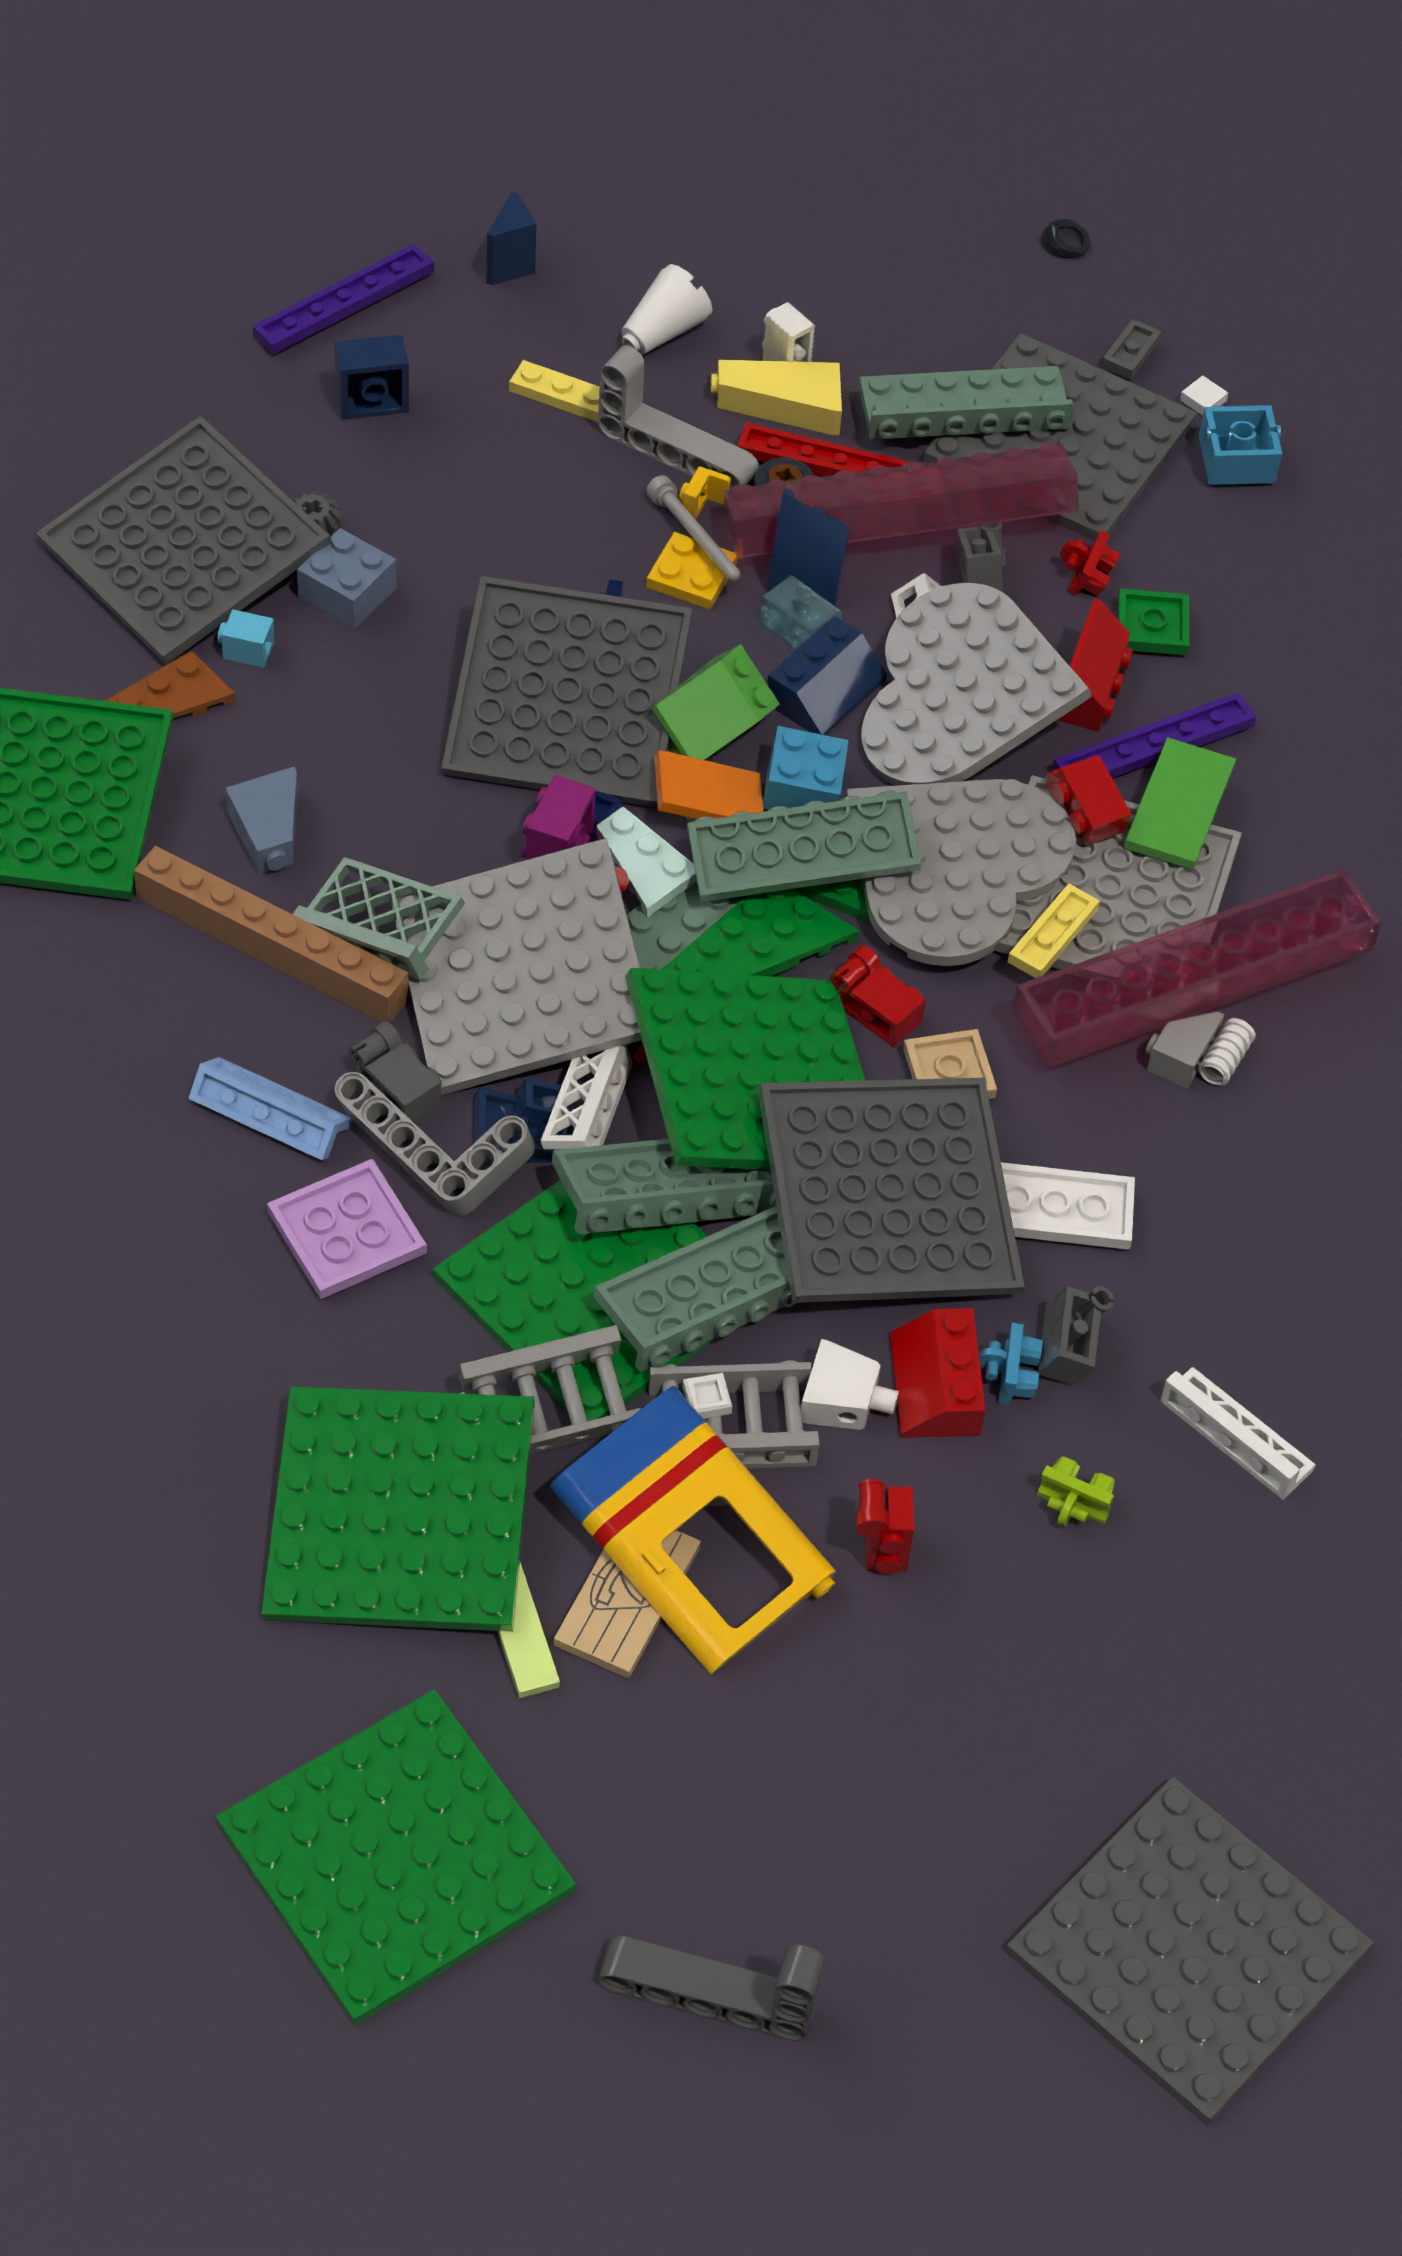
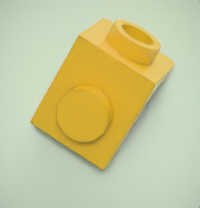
(703, 486)

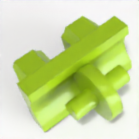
(1073, 1496)

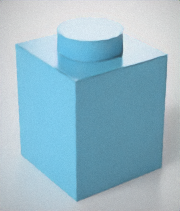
(247, 638)

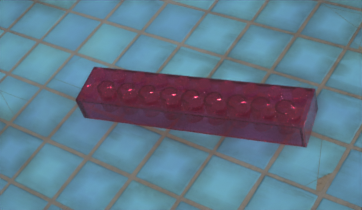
(913, 496)
(1195, 967)

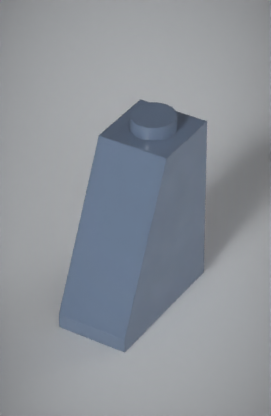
(266, 818)

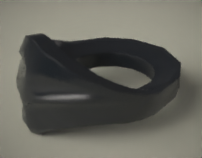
(1057, 245)

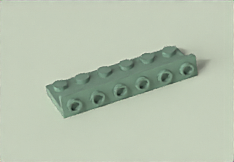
(965, 402)
(803, 845)
(643, 1187)
(700, 1290)

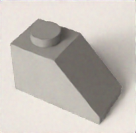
(1182, 1047)

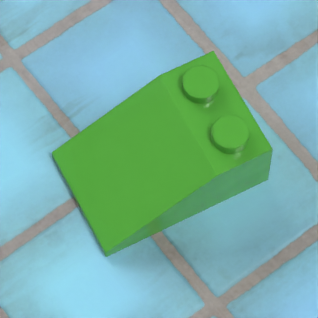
(715, 704)

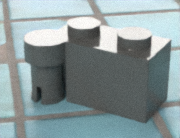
(981, 554)
(397, 1071)
(1072, 1333)

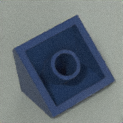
(511, 243)

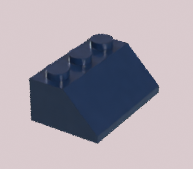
(826, 677)

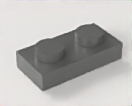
(1131, 349)

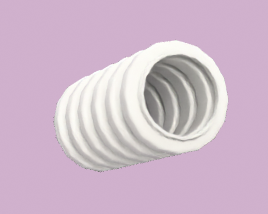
(1226, 1051)

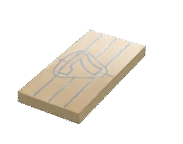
(610, 1615)

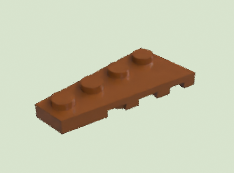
(182, 686)

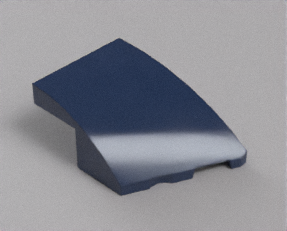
(808, 547)
(531, 1103)

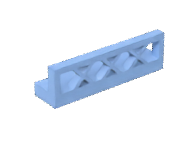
(268, 1107)

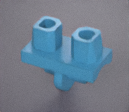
(1016, 1350)

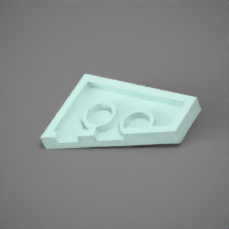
(652, 865)

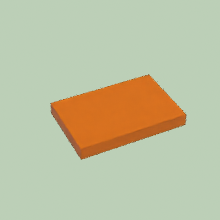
(704, 788)

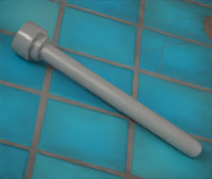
(664, 493)

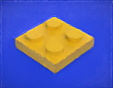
(688, 572)

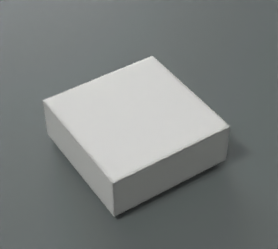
(1203, 394)
(708, 1395)

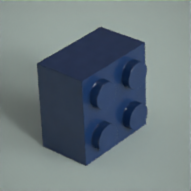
(371, 377)

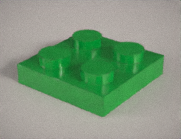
(1155, 620)

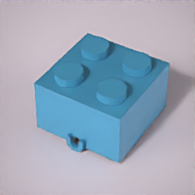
(1240, 444)
(804, 768)

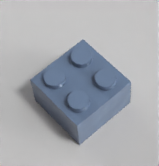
(347, 579)

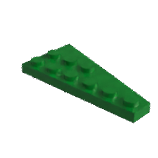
(765, 936)

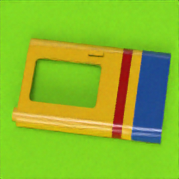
(649, 1484)

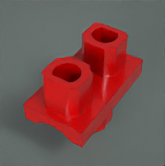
(1086, 560)

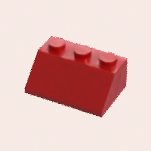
(1098, 663)
(938, 1375)

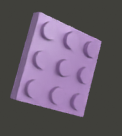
(346, 1228)

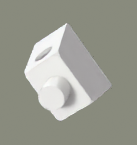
(844, 1389)

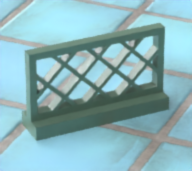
(388, 945)

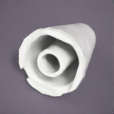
(666, 310)

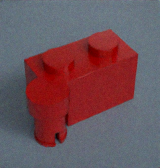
(1090, 799)
(878, 997)
(886, 1526)

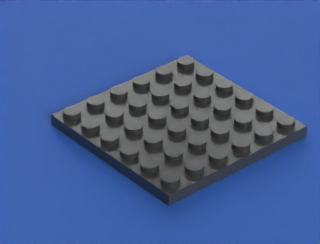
(1114, 438)
(183, 539)
(565, 688)
(889, 1189)
(1189, 1949)

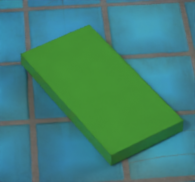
(1180, 803)

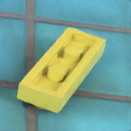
(556, 390)
(1053, 931)

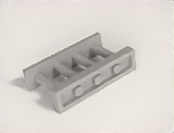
(560, 1357)
(755, 1447)

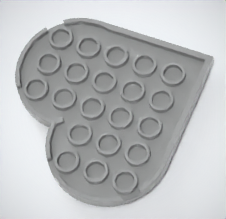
(963, 686)
(979, 856)

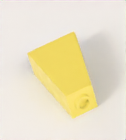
(782, 392)

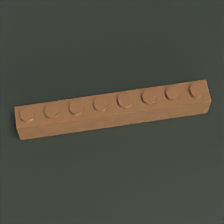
(272, 935)

